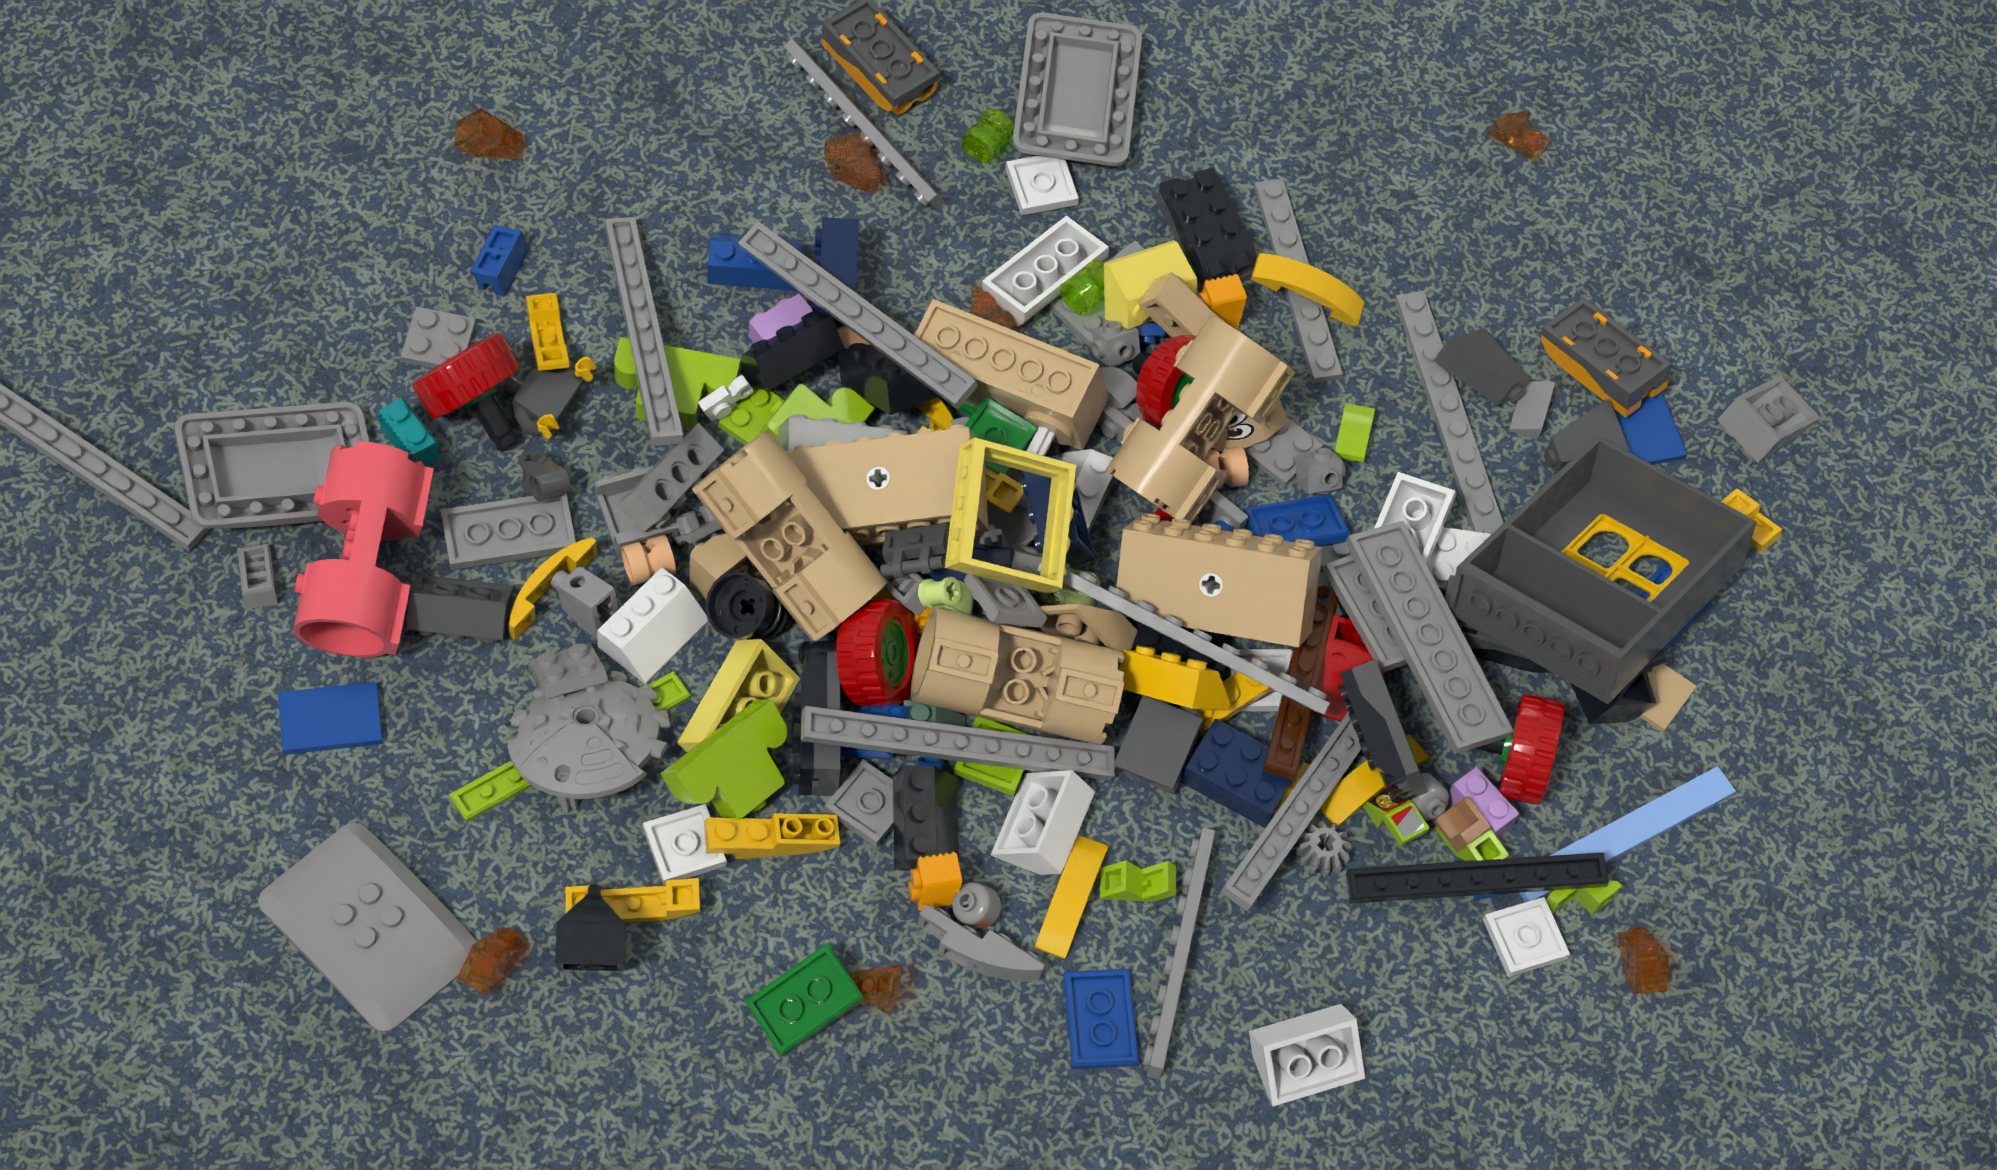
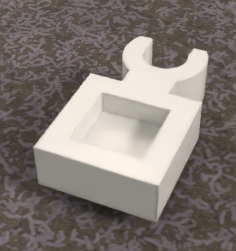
(723, 400)

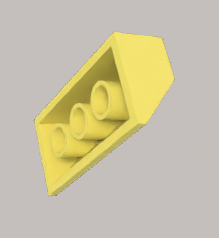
(747, 675)

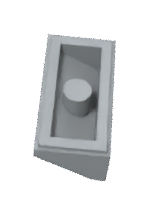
(1532, 409)

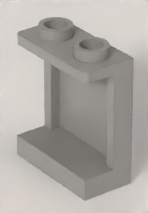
(621, 528)

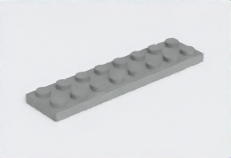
(1429, 637)

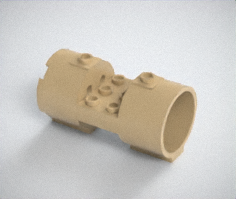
(1227, 377)
(789, 536)
(1017, 676)

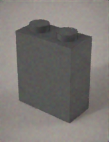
(1159, 743)

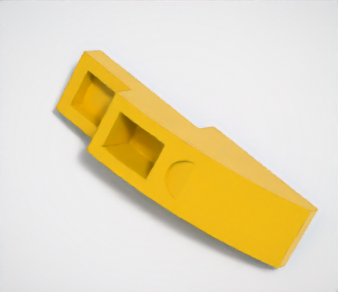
(772, 837)

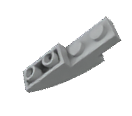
(990, 956)

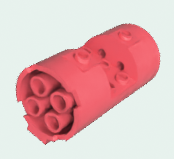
(348, 601)

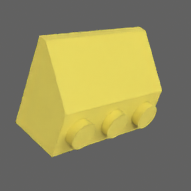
(1132, 275)

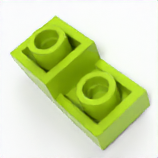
(1354, 432)

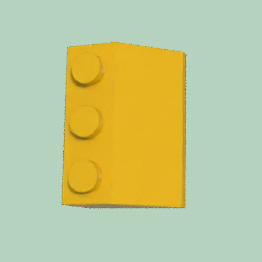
(1173, 680)

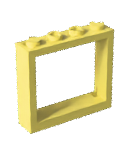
(965, 509)

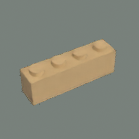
(1175, 306)

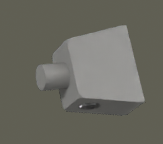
(585, 598)

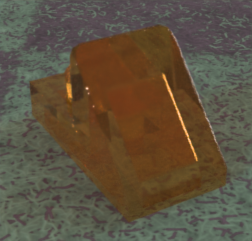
(1514, 133)
(878, 987)

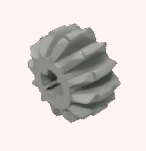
(1319, 858)

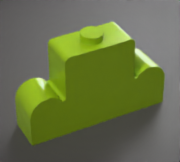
(691, 373)
(842, 405)
(732, 763)

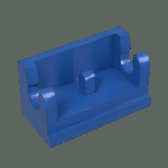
(500, 259)

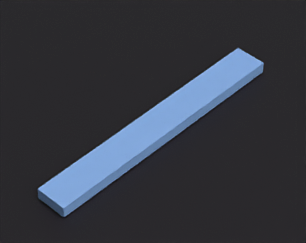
(1650, 820)

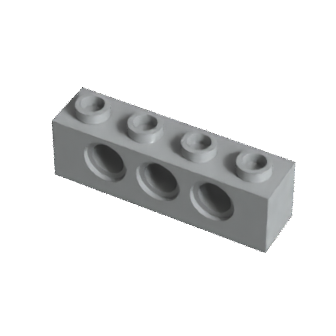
(670, 478)

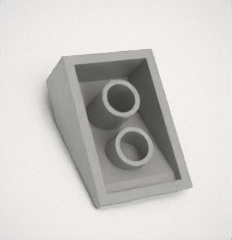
(1767, 418)

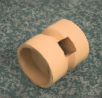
(1232, 465)
(645, 560)

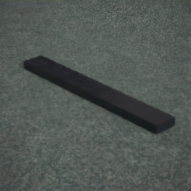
(1476, 877)

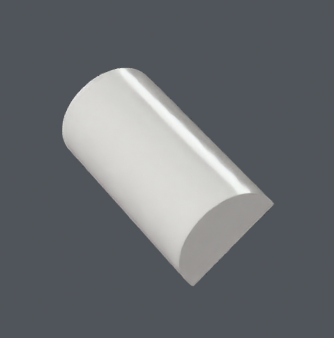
(1037, 271)
(1421, 506)

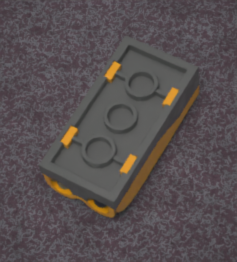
(879, 57)
(1605, 356)

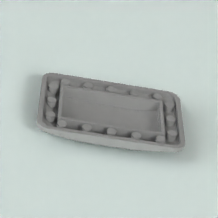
(1077, 89)
(262, 461)
(368, 926)

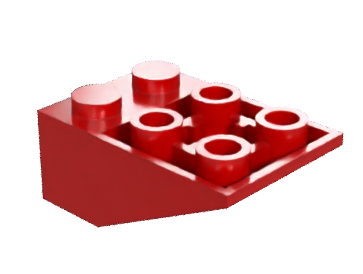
(1343, 652)

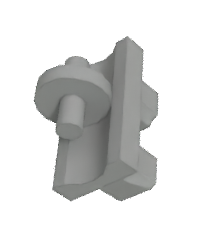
(692, 530)

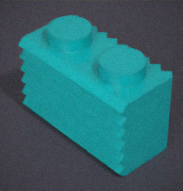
(408, 432)

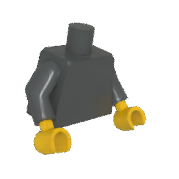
(547, 397)

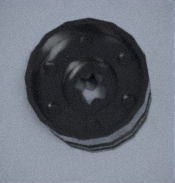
(745, 607)

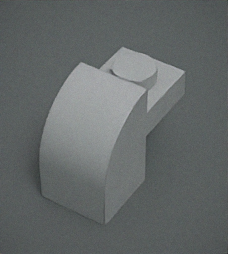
(1122, 392)

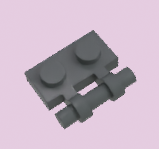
(914, 543)

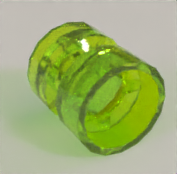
(988, 135)
(1084, 289)

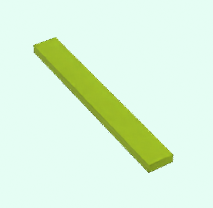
(506, 782)

